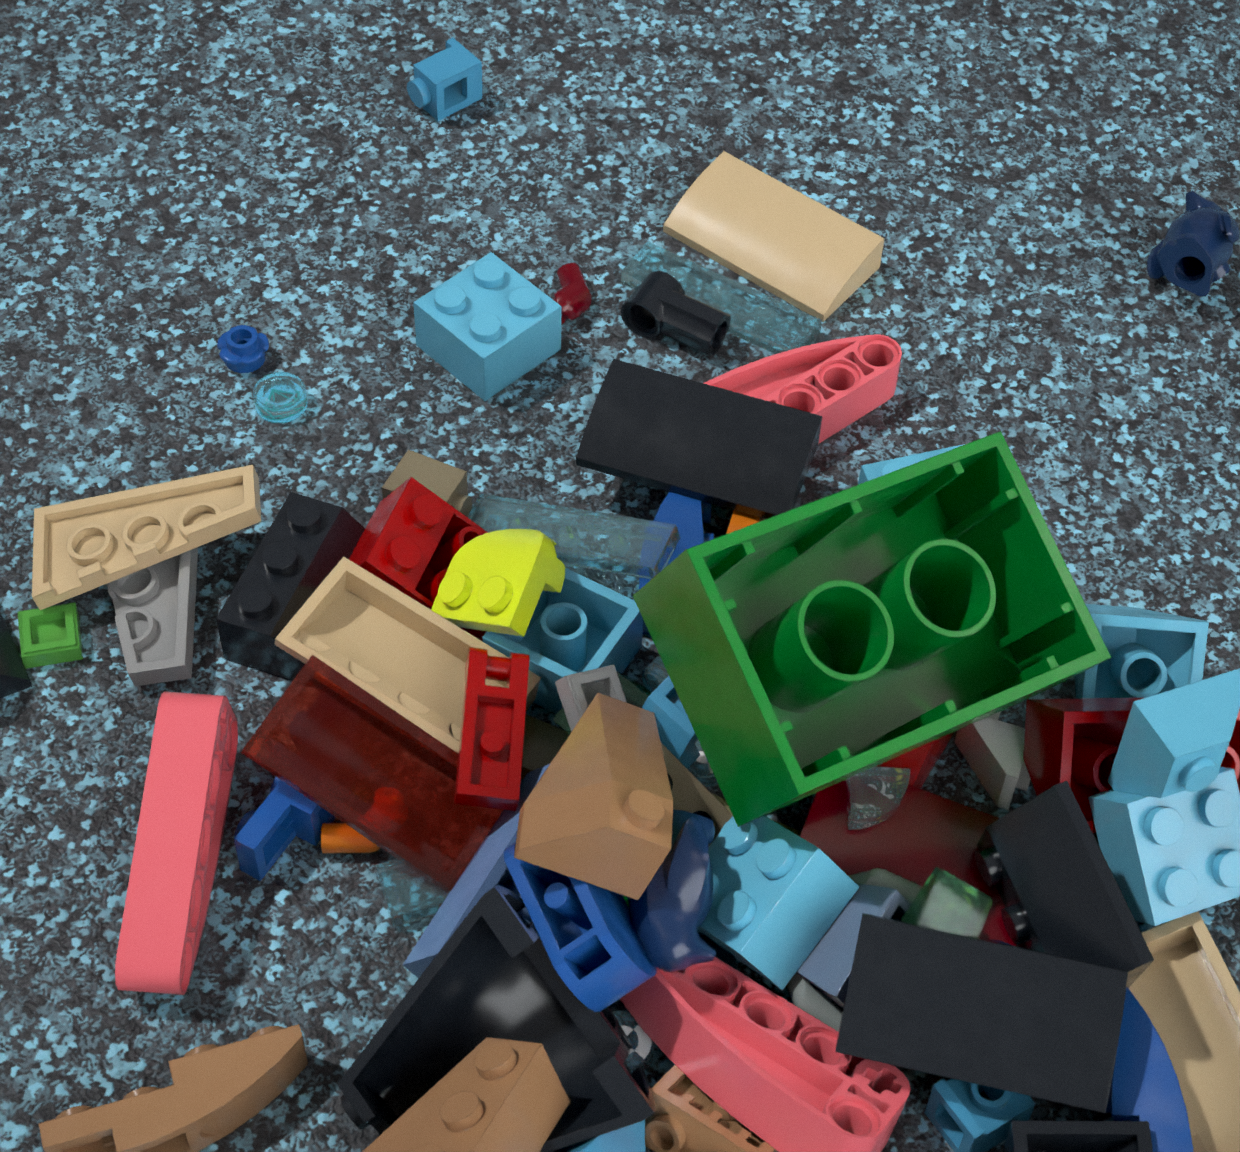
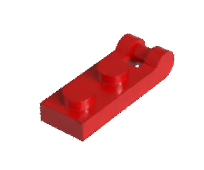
(492, 731)

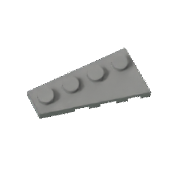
(157, 619)

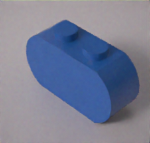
(583, 933)

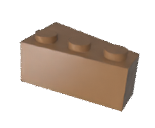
(490, 1102)

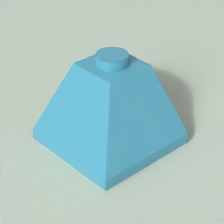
(1147, 653)
(1177, 738)

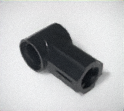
(663, 308)

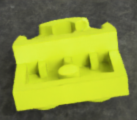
(499, 581)

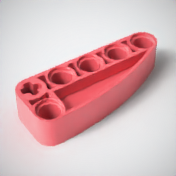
(827, 378)
(177, 842)
(768, 1061)

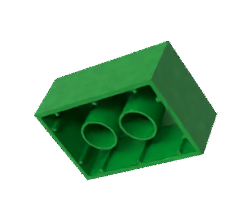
(867, 625)

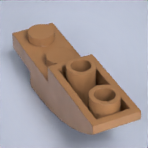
(210, 1098)

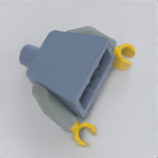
(823, 977)

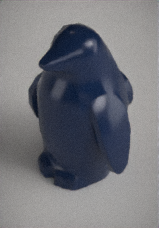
(1195, 246)
(678, 898)

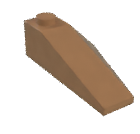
(602, 802)

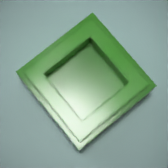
(50, 635)

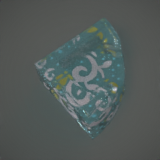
(874, 795)

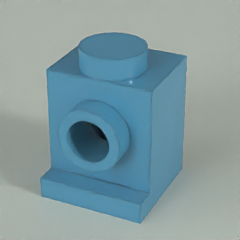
(446, 81)
(971, 1121)

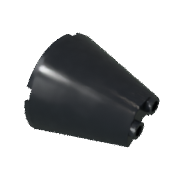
(498, 985)

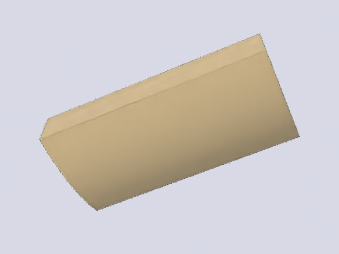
(775, 236)
(389, 648)
(1198, 1020)

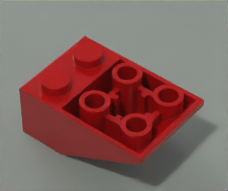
(414, 542)

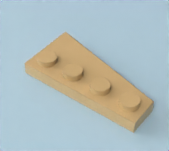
(125, 531)

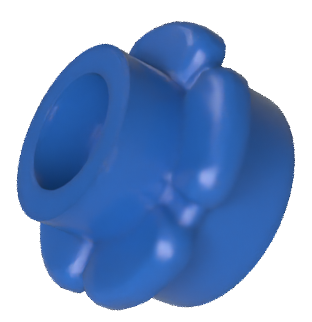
(243, 349)

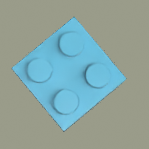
(488, 326)
(575, 633)
(1173, 849)
(772, 897)

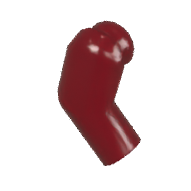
(574, 292)

